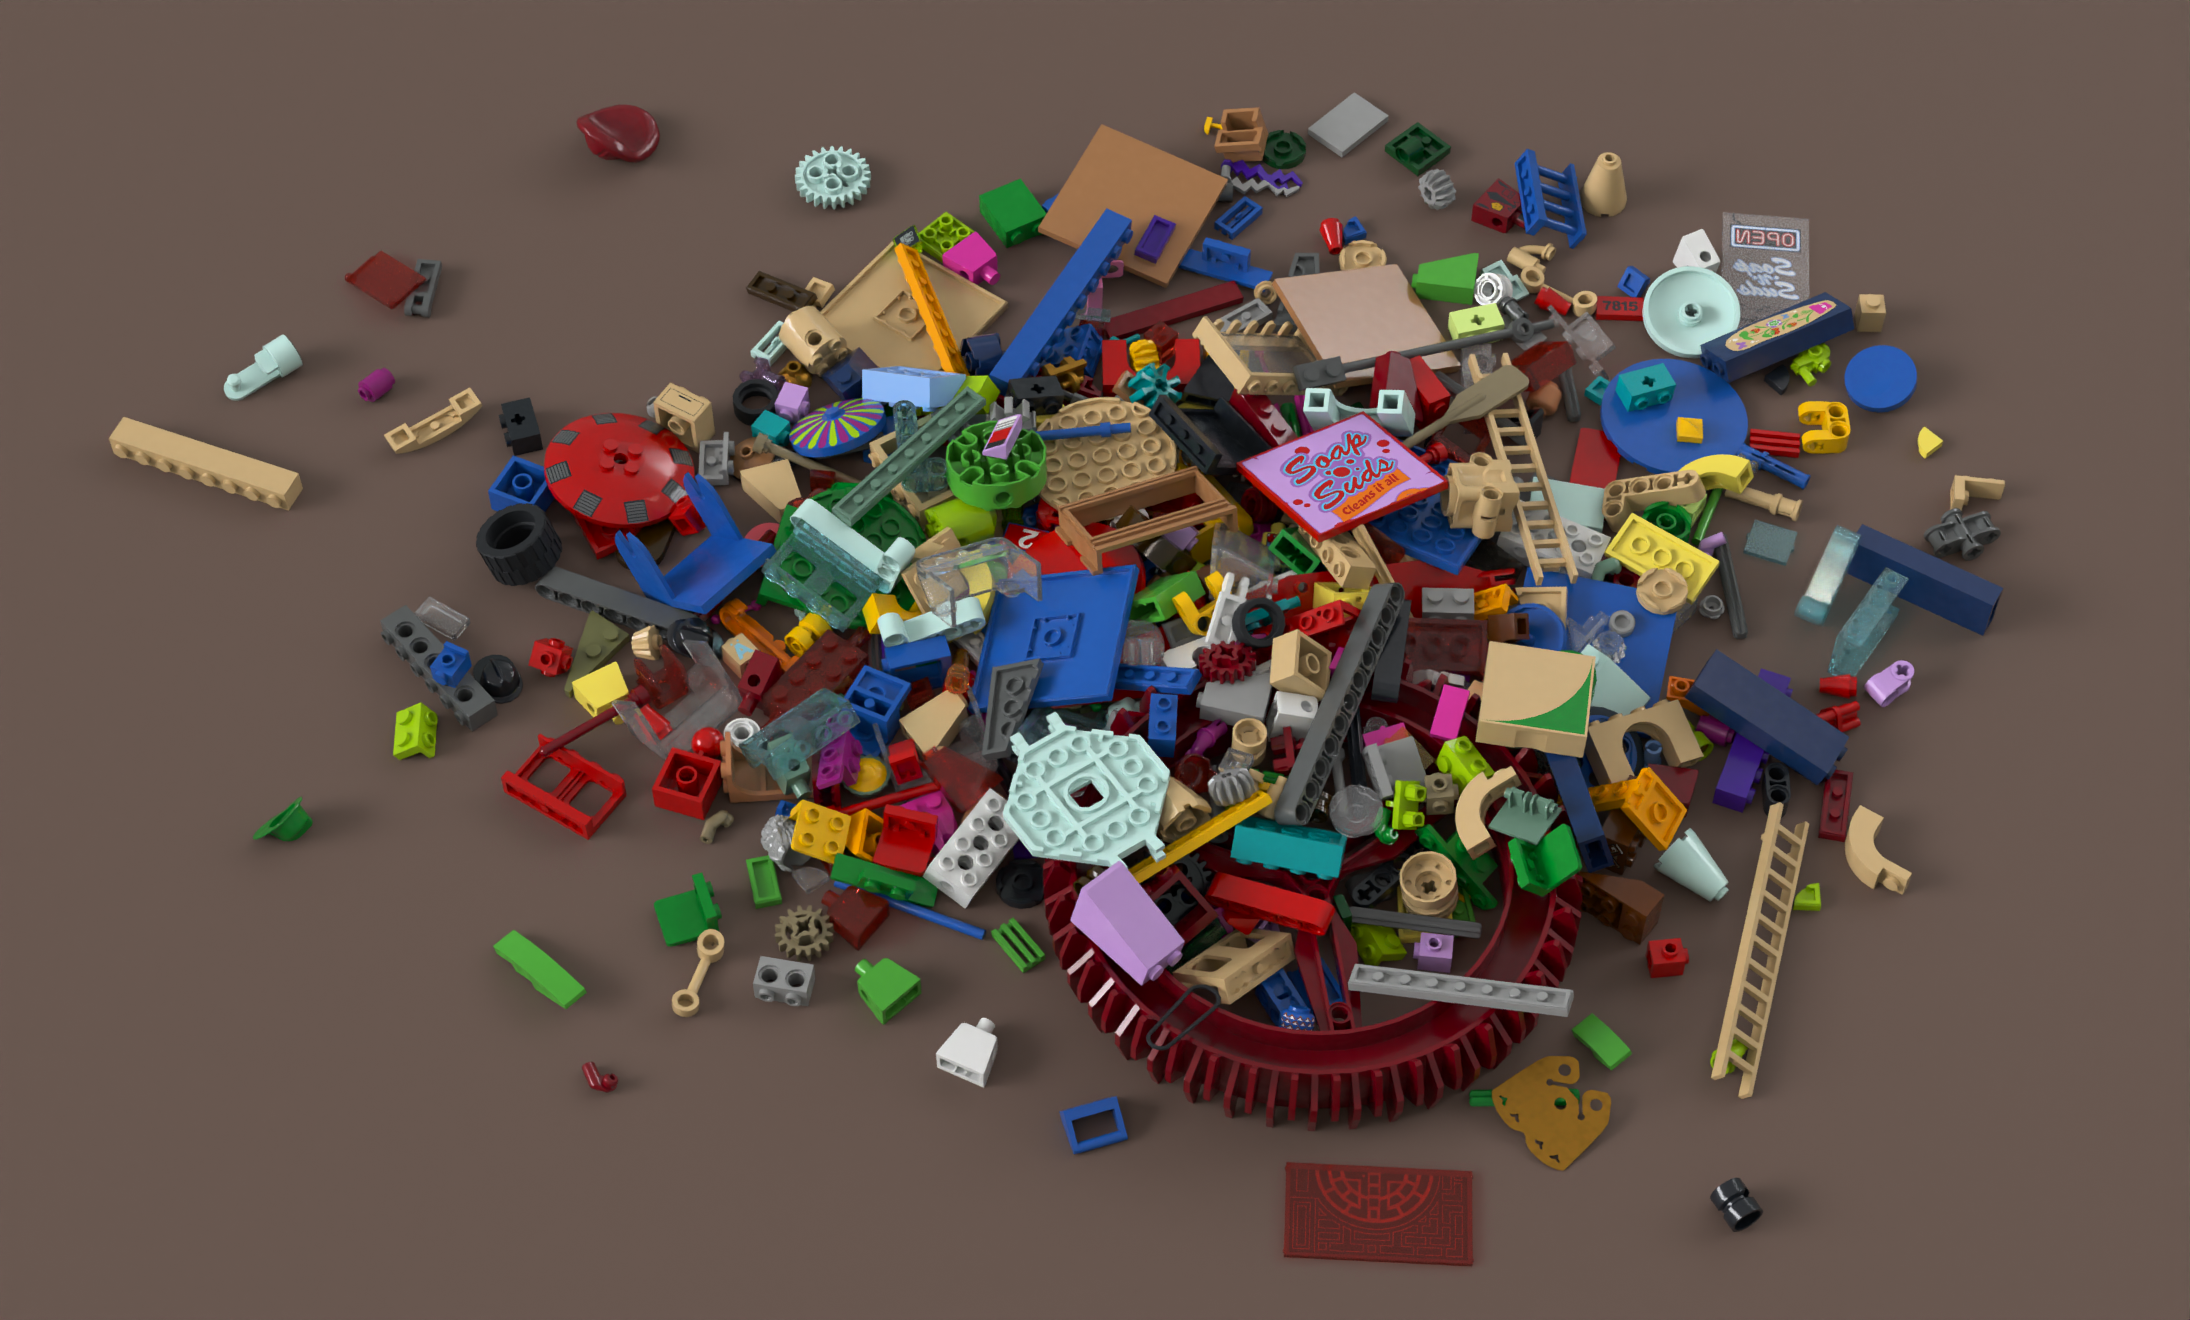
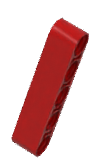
(1270, 903)

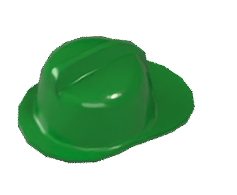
(288, 824)

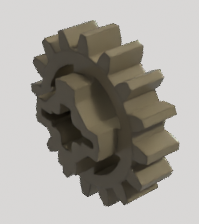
(804, 933)

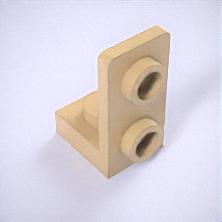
(1966, 487)

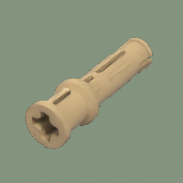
(1775, 503)

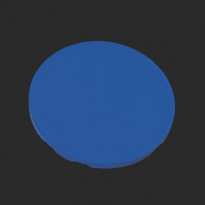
(1651, 433)

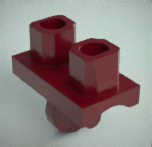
(1285, 744)

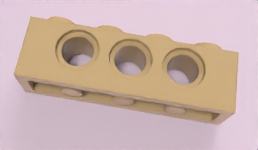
(1343, 559)

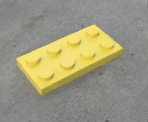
(1645, 546)

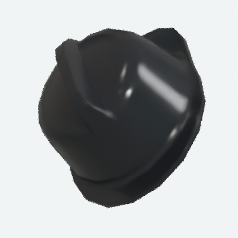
(693, 630)
(498, 678)

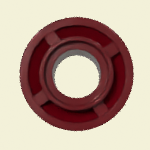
(1258, 506)

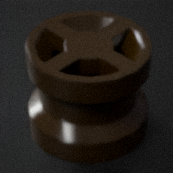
(1320, 812)

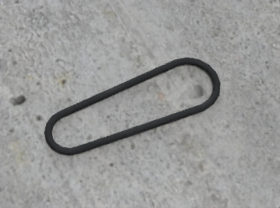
(1192, 1025)

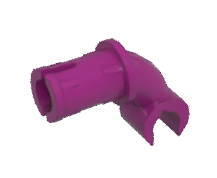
(1207, 737)

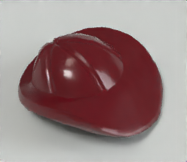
(620, 133)

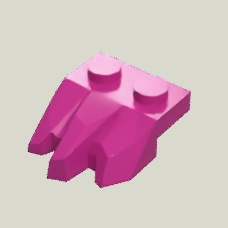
(936, 805)

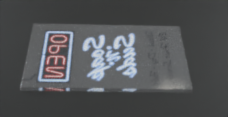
(1765, 262)

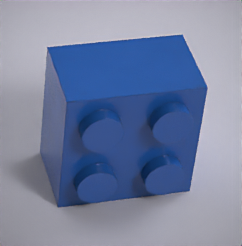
(520, 483)

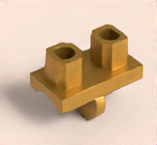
(1069, 374)

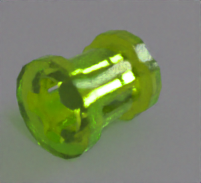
(1012, 515)

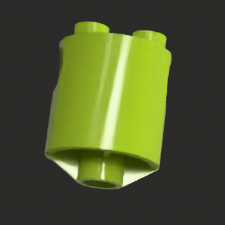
(967, 521)

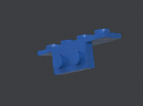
(1225, 263)

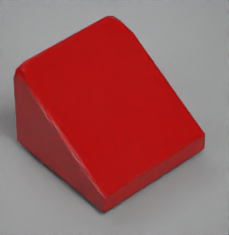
(1240, 921)

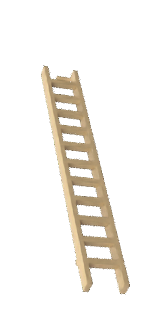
(1543, 485)
(1774, 951)

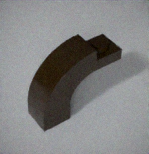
(1160, 548)

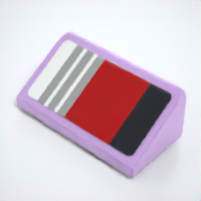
(1003, 437)

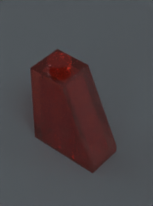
(958, 777)

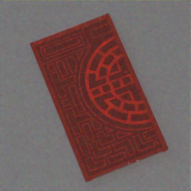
(1378, 1214)

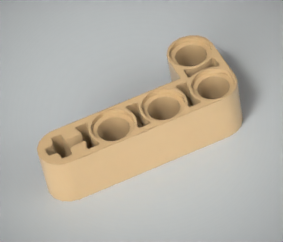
(1637, 493)

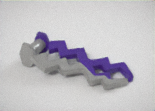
(1268, 181)

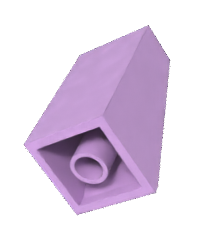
(1127, 924)

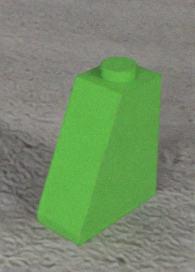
(1447, 279)

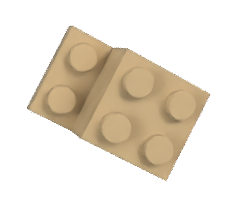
(941, 542)

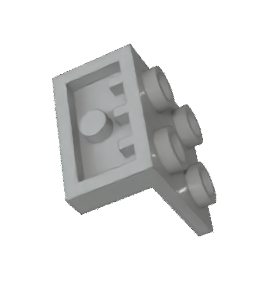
(1393, 762)

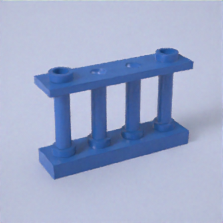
(1534, 204)

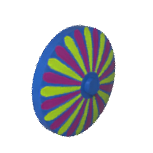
(837, 427)

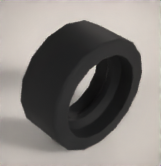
(753, 388)
(1275, 614)

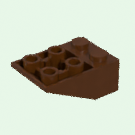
(1622, 904)

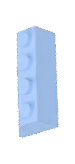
(920, 386)

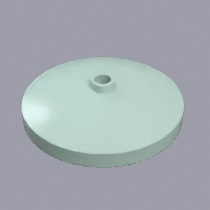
(1684, 294)

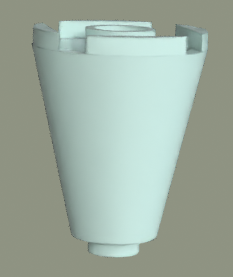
(1693, 867)

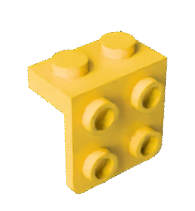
(819, 831)

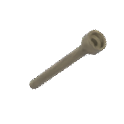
(765, 445)

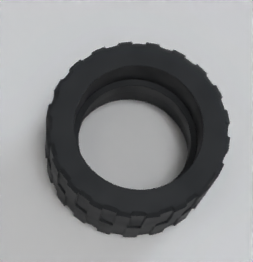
(519, 544)

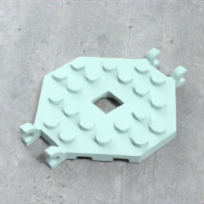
(1069, 759)

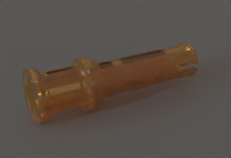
(958, 673)

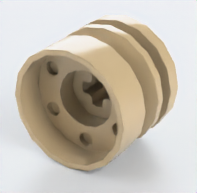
(1429, 885)

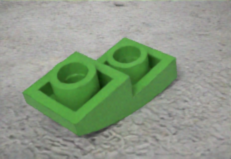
(1602, 1041)

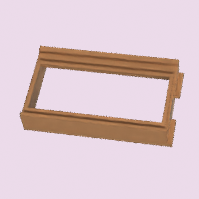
(1140, 495)

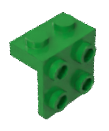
(1548, 864)
(688, 913)

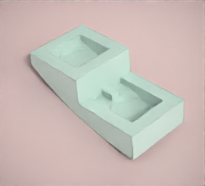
(1499, 267)

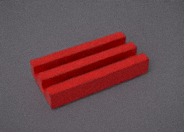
(1774, 440)

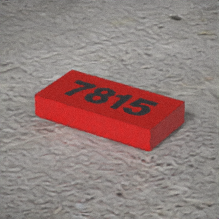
(1619, 308)

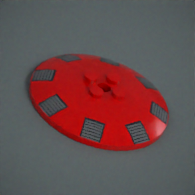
(628, 495)

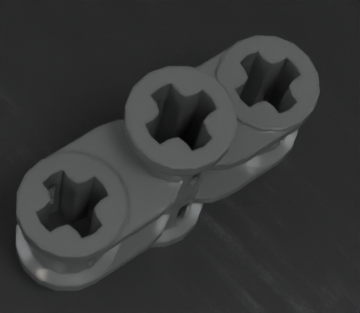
(1962, 534)

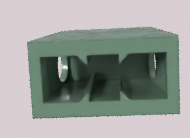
(797, 778)

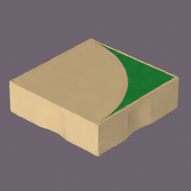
(1536, 699)

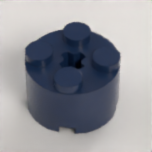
(981, 353)

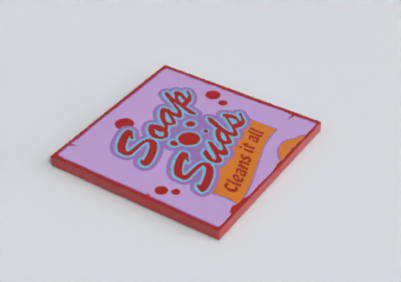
(1342, 476)

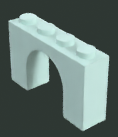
(1392, 413)

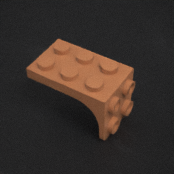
(747, 783)

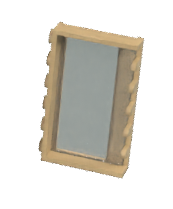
(1258, 361)

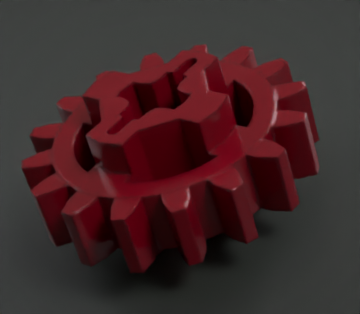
(1227, 662)

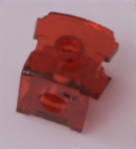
(672, 673)

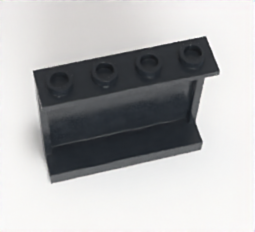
(1209, 437)

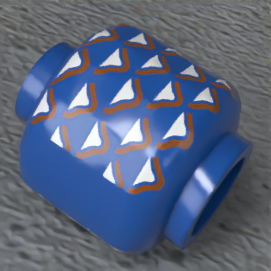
(1296, 1018)

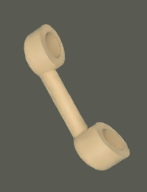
(1582, 302)
(710, 950)

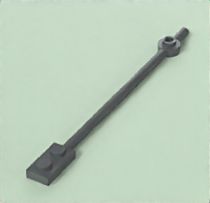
(1332, 370)

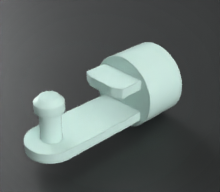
(275, 360)

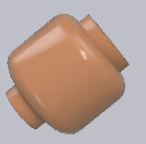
(1546, 397)

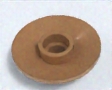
(746, 458)

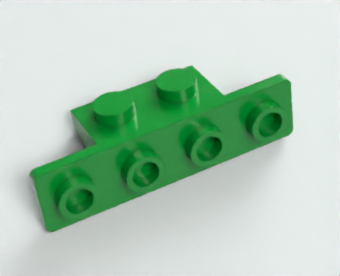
(1469, 872)
(883, 880)

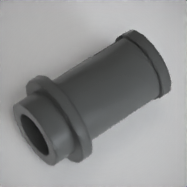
(1512, 309)

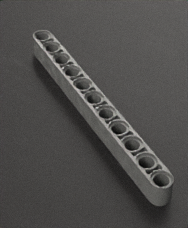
(1339, 704)

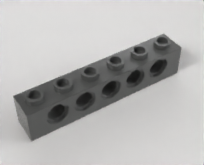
(421, 648)

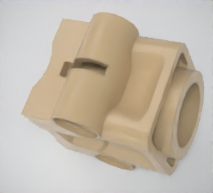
(1480, 495)

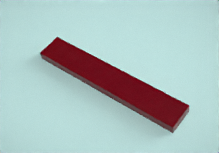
(1174, 310)

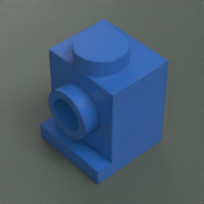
(451, 665)

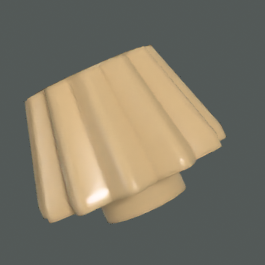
(646, 643)

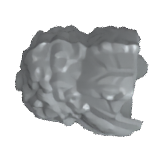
(777, 841)

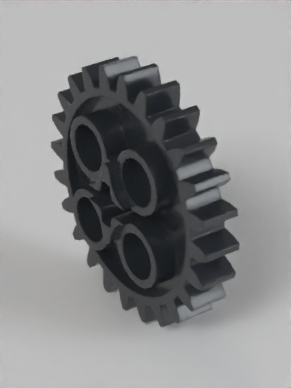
(1176, 908)

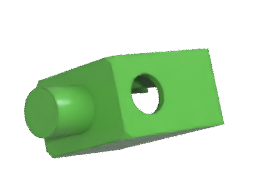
(886, 987)

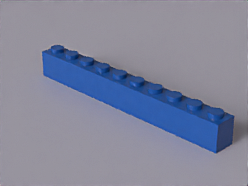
(1063, 300)

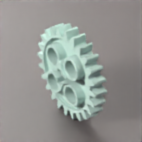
(833, 177)

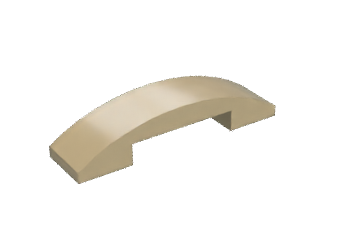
(437, 426)

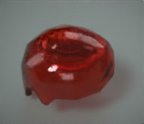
(1194, 772)

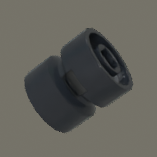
(1737, 1207)

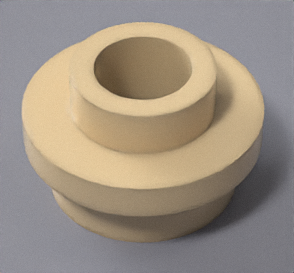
(1268, 298)

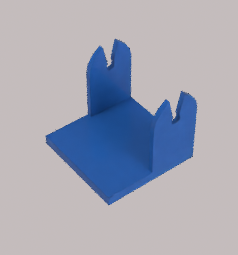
(710, 569)

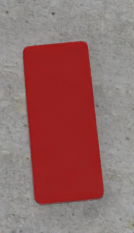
(1594, 460)

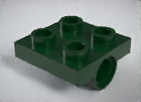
(1417, 149)

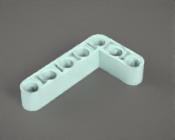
(886, 565)

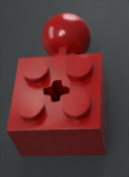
(691, 779)

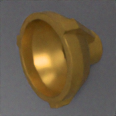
(796, 374)

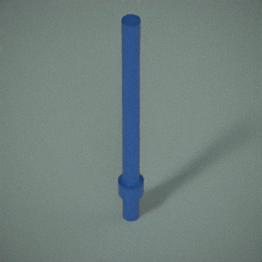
(1105, 429)
(927, 914)

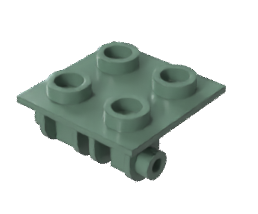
(1525, 815)

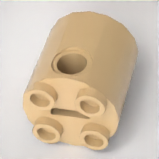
(813, 340)

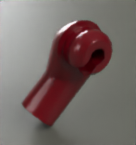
(599, 1082)

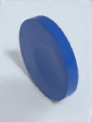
(1880, 378)
(1545, 627)

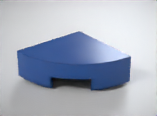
(1353, 231)

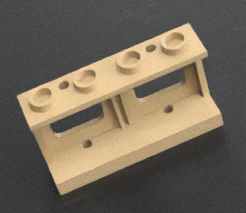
(1234, 966)

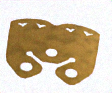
(1540, 1119)

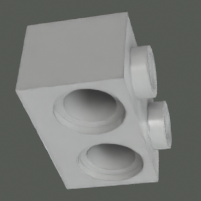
(785, 974)

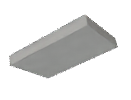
(1348, 124)

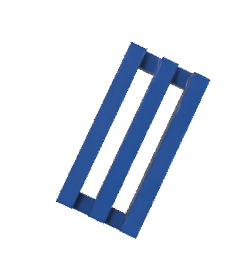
(1242, 219)

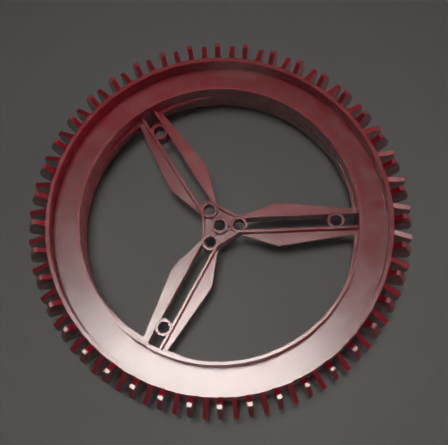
(1342, 1060)

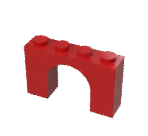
(1115, 363)

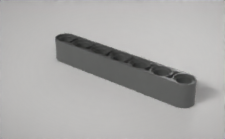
(608, 601)

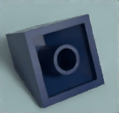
(846, 375)

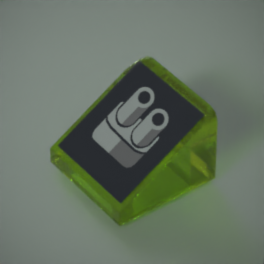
(910, 238)

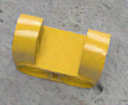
(1835, 426)
(1189, 612)

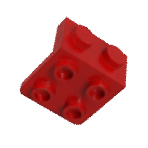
(906, 840)

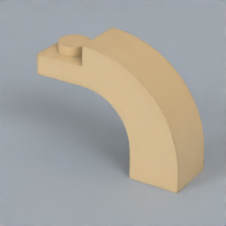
(1474, 805)
(1864, 857)

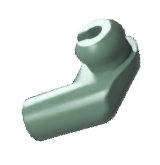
(1609, 565)

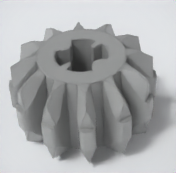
(1437, 189)
(1231, 786)

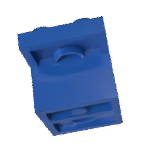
(876, 700)

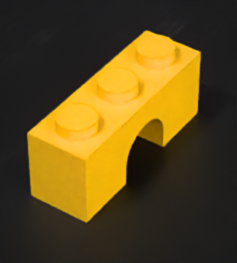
(881, 604)

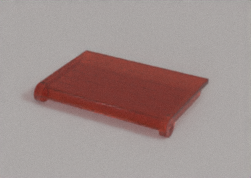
(385, 279)

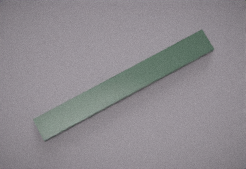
(908, 456)

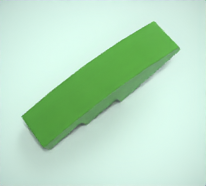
(540, 969)

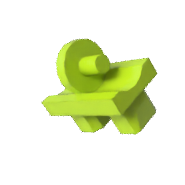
(1405, 805)

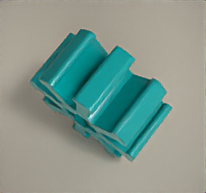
(1152, 383)

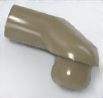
(723, 818)

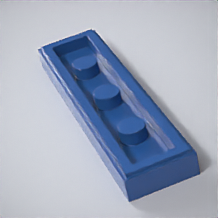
(1163, 679)

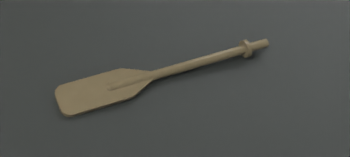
(1477, 401)

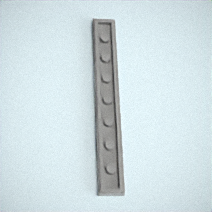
(1461, 990)

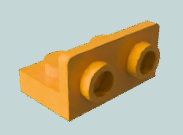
(1493, 601)

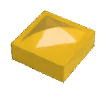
(1689, 430)

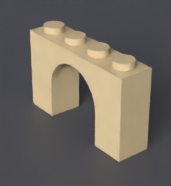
(1662, 722)

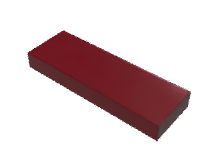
(1836, 806)

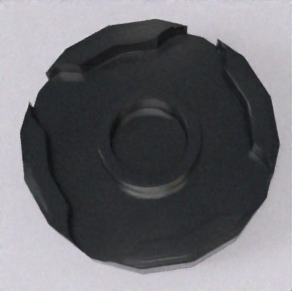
(1021, 884)

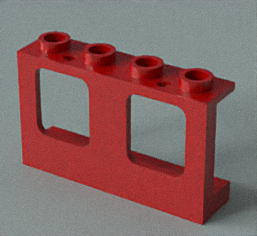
(1324, 629)
(557, 803)

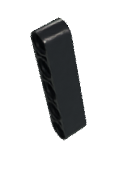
(1389, 666)

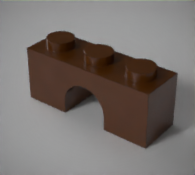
(1508, 627)

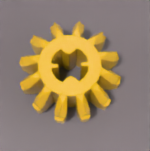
(1143, 353)

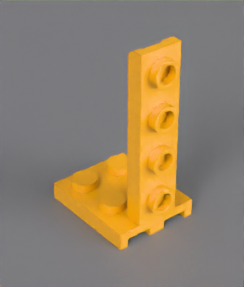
(1645, 802)

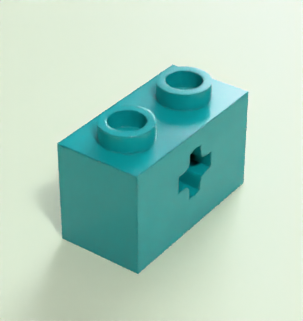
(1645, 387)

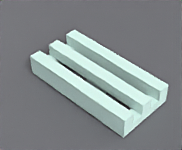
(776, 348)

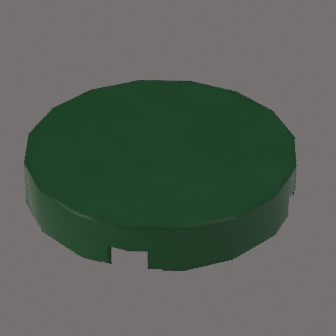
(1284, 150)

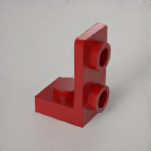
(904, 761)

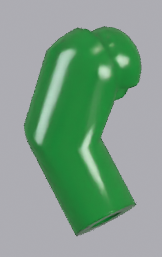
(1384, 832)

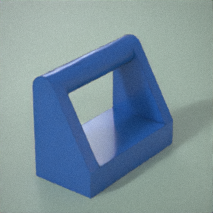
(1110, 1103)

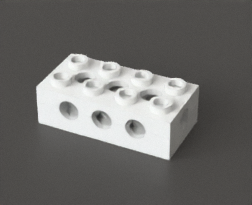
(1585, 544)
(960, 851)

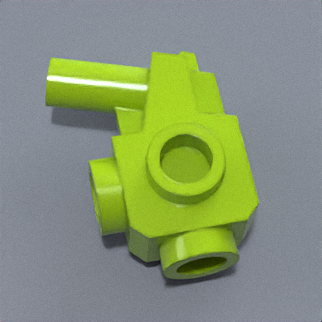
(1812, 360)

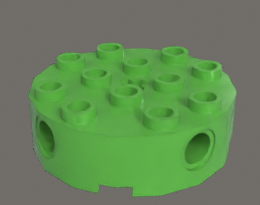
(994, 481)

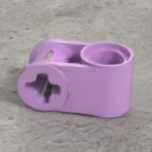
(1890, 683)

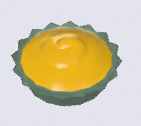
(871, 777)

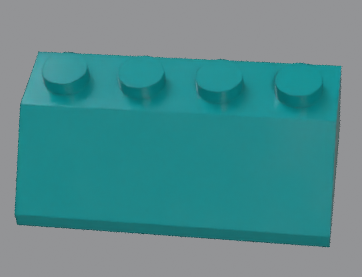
(1289, 846)

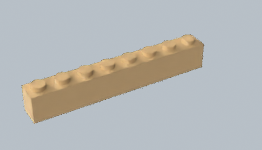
(206, 463)

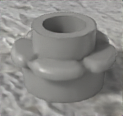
(1711, 602)

